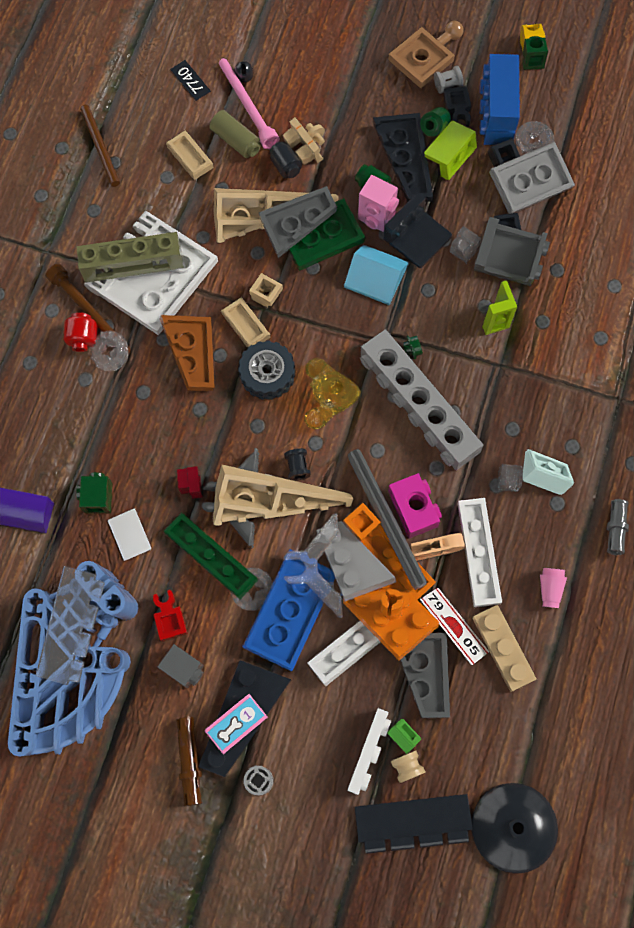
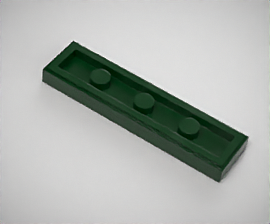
(211, 556)

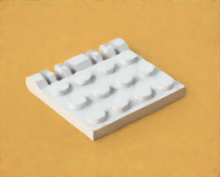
(156, 293)

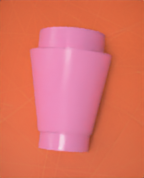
(552, 586)

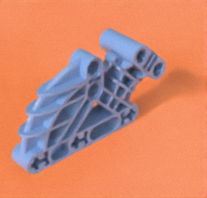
(93, 702)

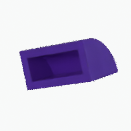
(25, 510)

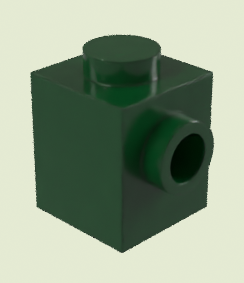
(95, 493)

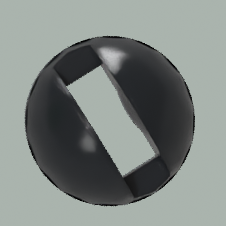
(249, 71)

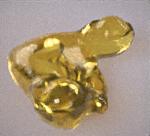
(330, 390)

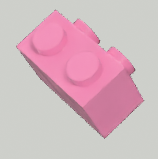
(377, 203)

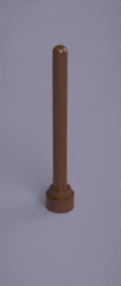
(58, 276)

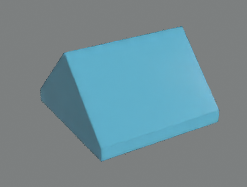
(375, 274)

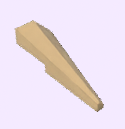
(238, 209)
(250, 494)

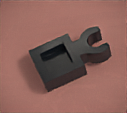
(458, 103)

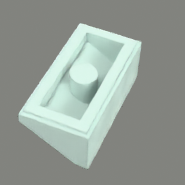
(546, 472)

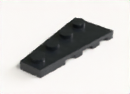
(405, 149)
(265, 689)

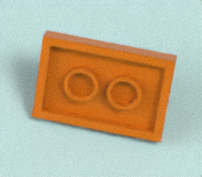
(394, 617)

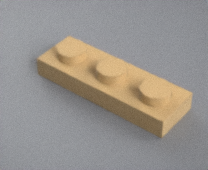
(504, 648)

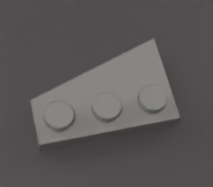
(355, 566)

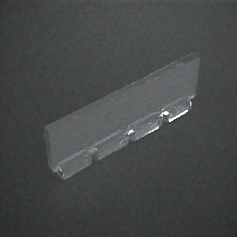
(68, 618)

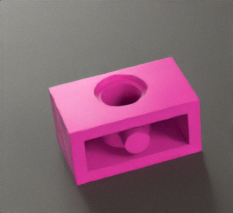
(414, 521)

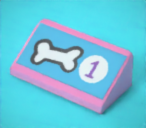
(236, 723)

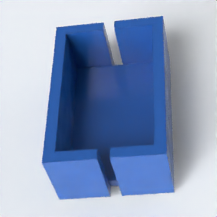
(500, 98)

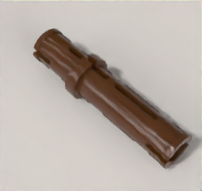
(190, 772)

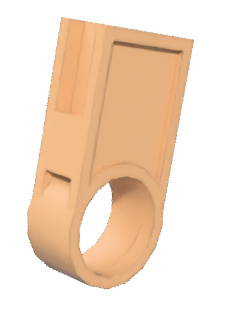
(437, 546)

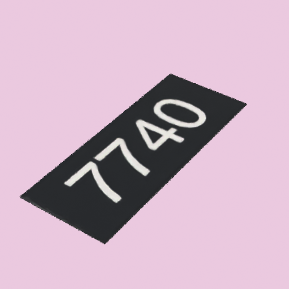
(190, 80)

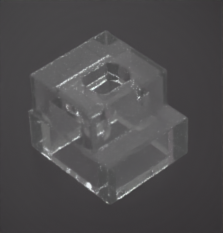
(465, 244)
(510, 477)

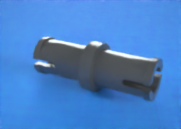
(617, 527)

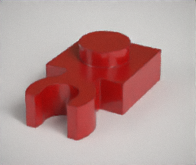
(170, 620)

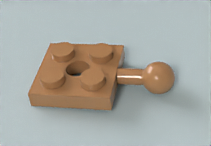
(425, 44)

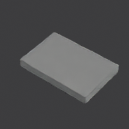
(532, 178)

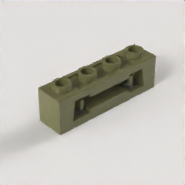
(130, 256)

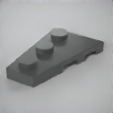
(296, 218)
(428, 676)

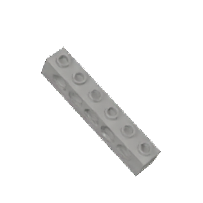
(386, 348)

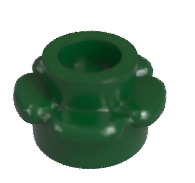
(412, 346)

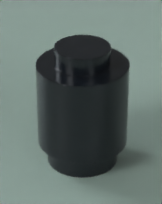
(285, 160)

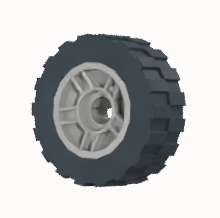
(274, 358)

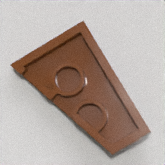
(192, 348)

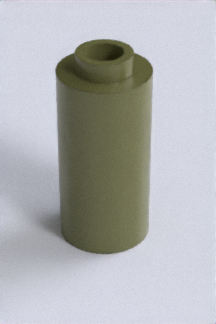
(235, 134)

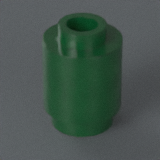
(435, 121)
(366, 171)

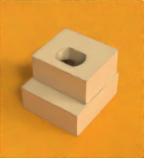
(262, 285)

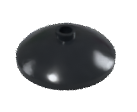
(494, 832)

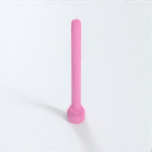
(267, 135)

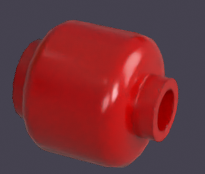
(80, 331)

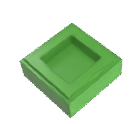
(404, 736)

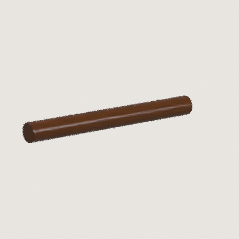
(100, 146)

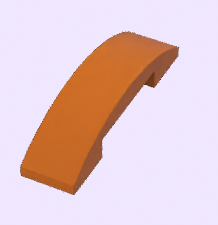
(372, 535)

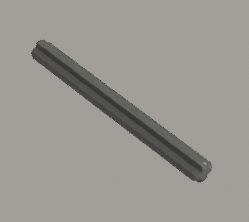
(387, 519)

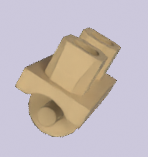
(298, 134)

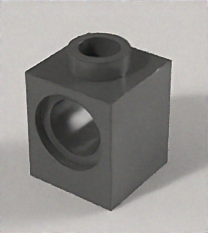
(182, 667)

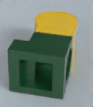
(533, 46)

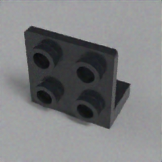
(415, 232)

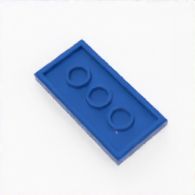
(286, 617)

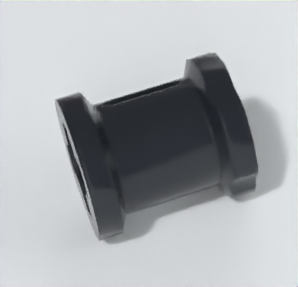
(297, 464)

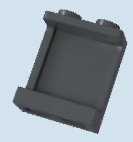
(511, 253)

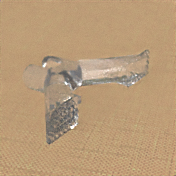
(310, 575)

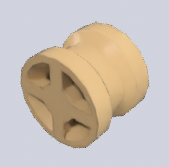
(408, 766)

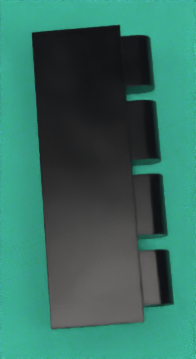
(412, 818)

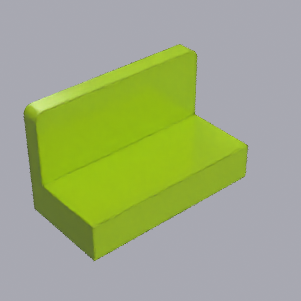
(452, 148)
(501, 312)

